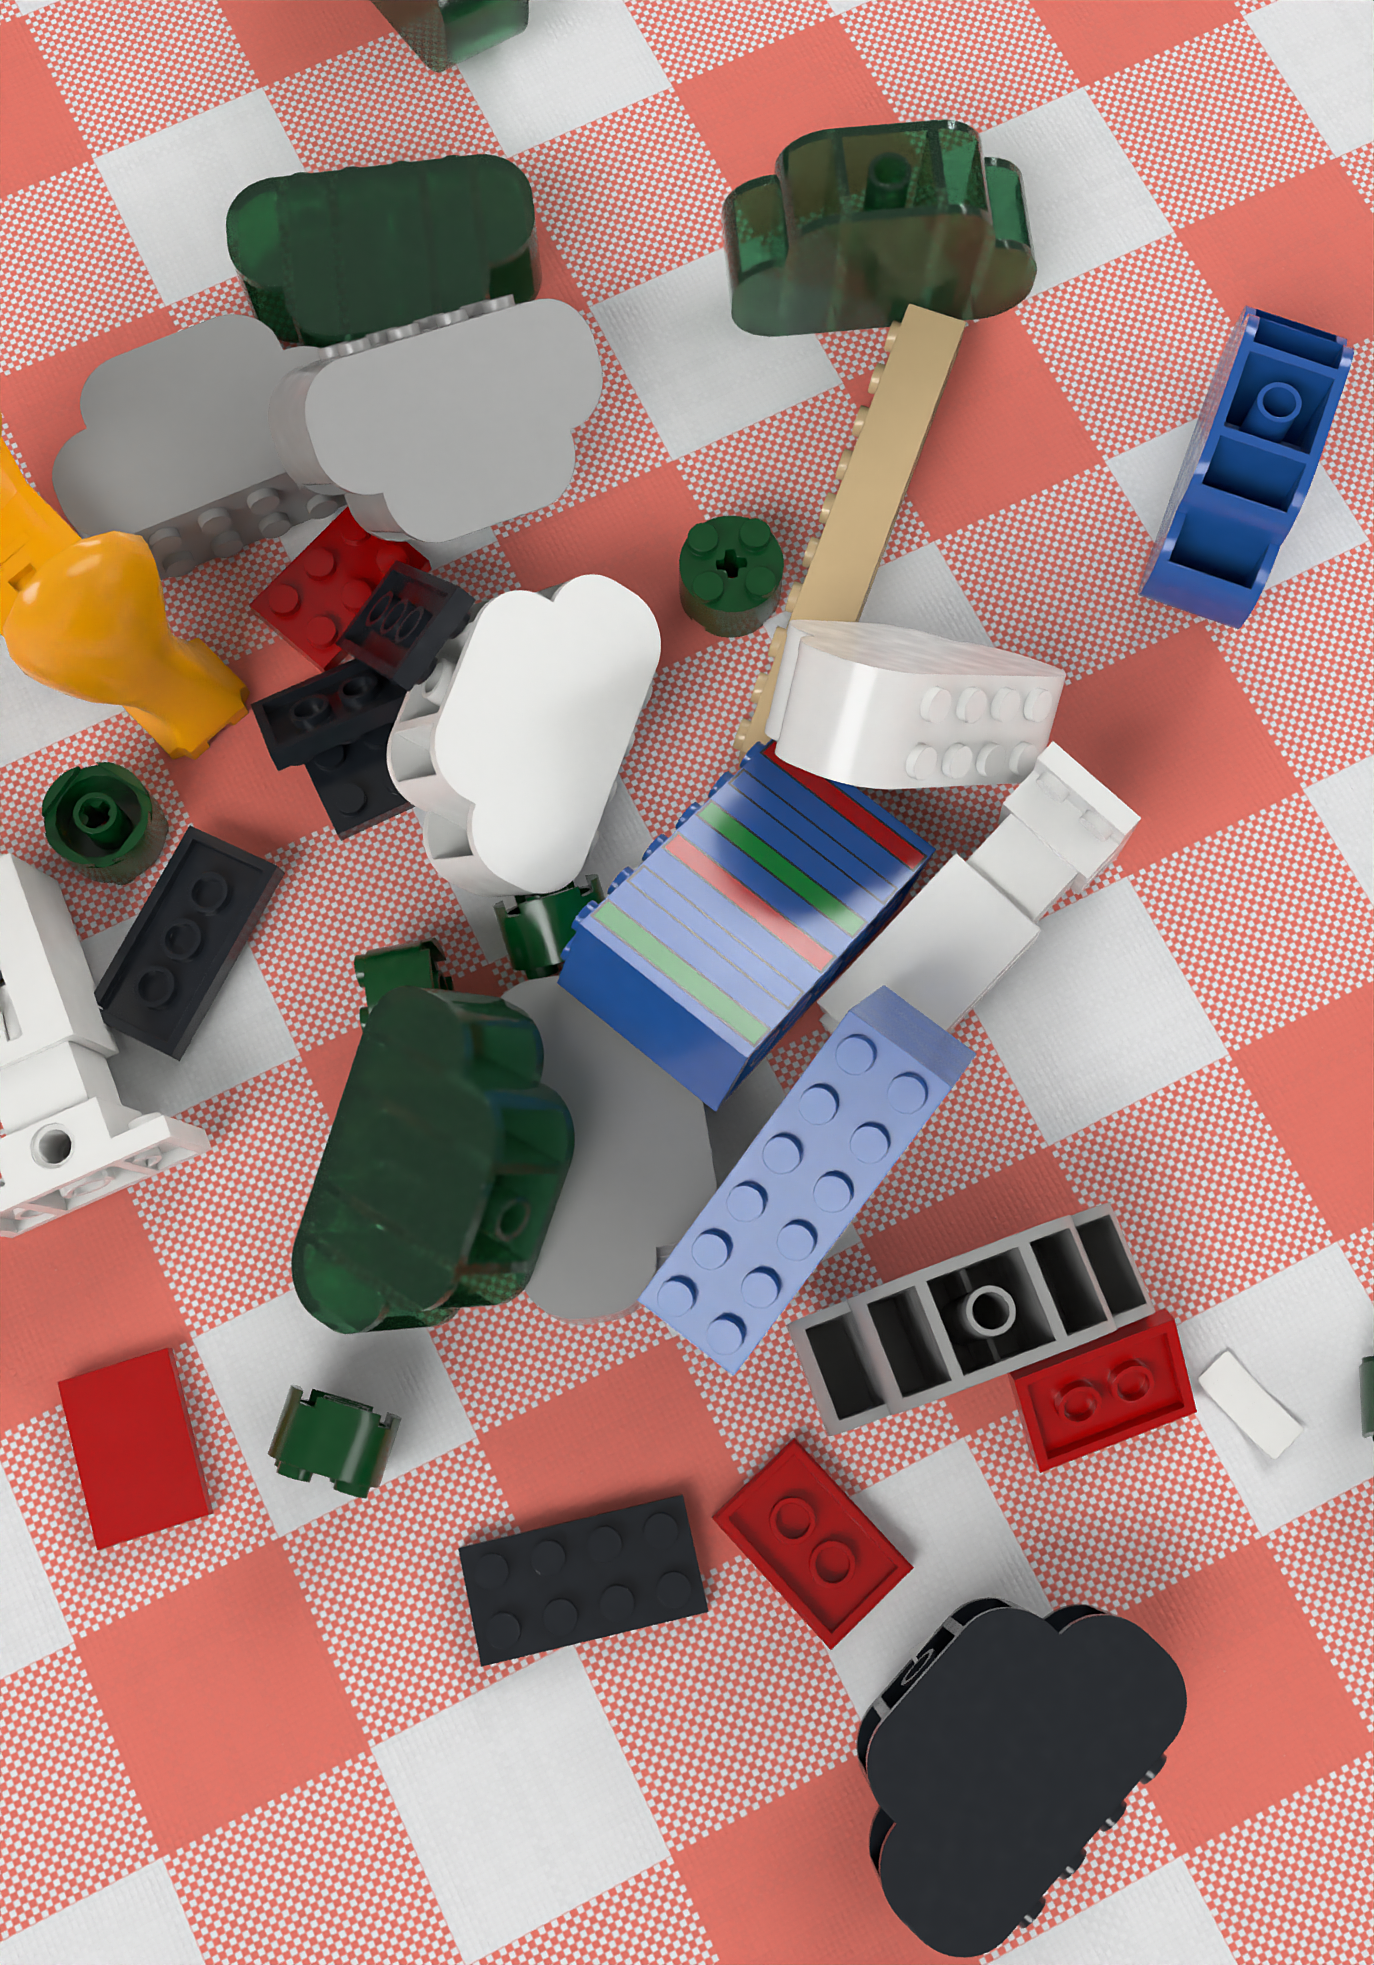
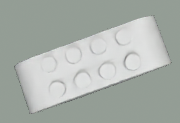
(908, 707)
(525, 733)

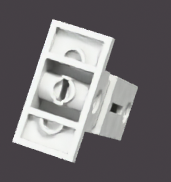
(985, 911)
(57, 1097)

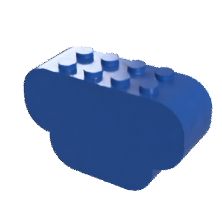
(1247, 466)

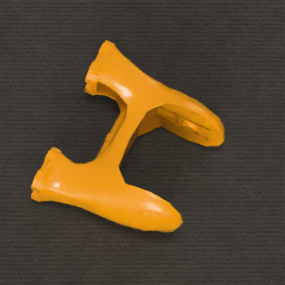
(97, 627)

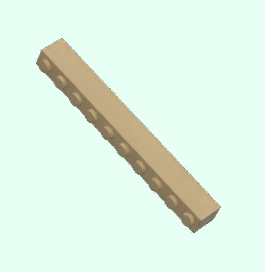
(871, 489)

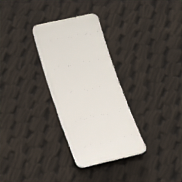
(1250, 1405)

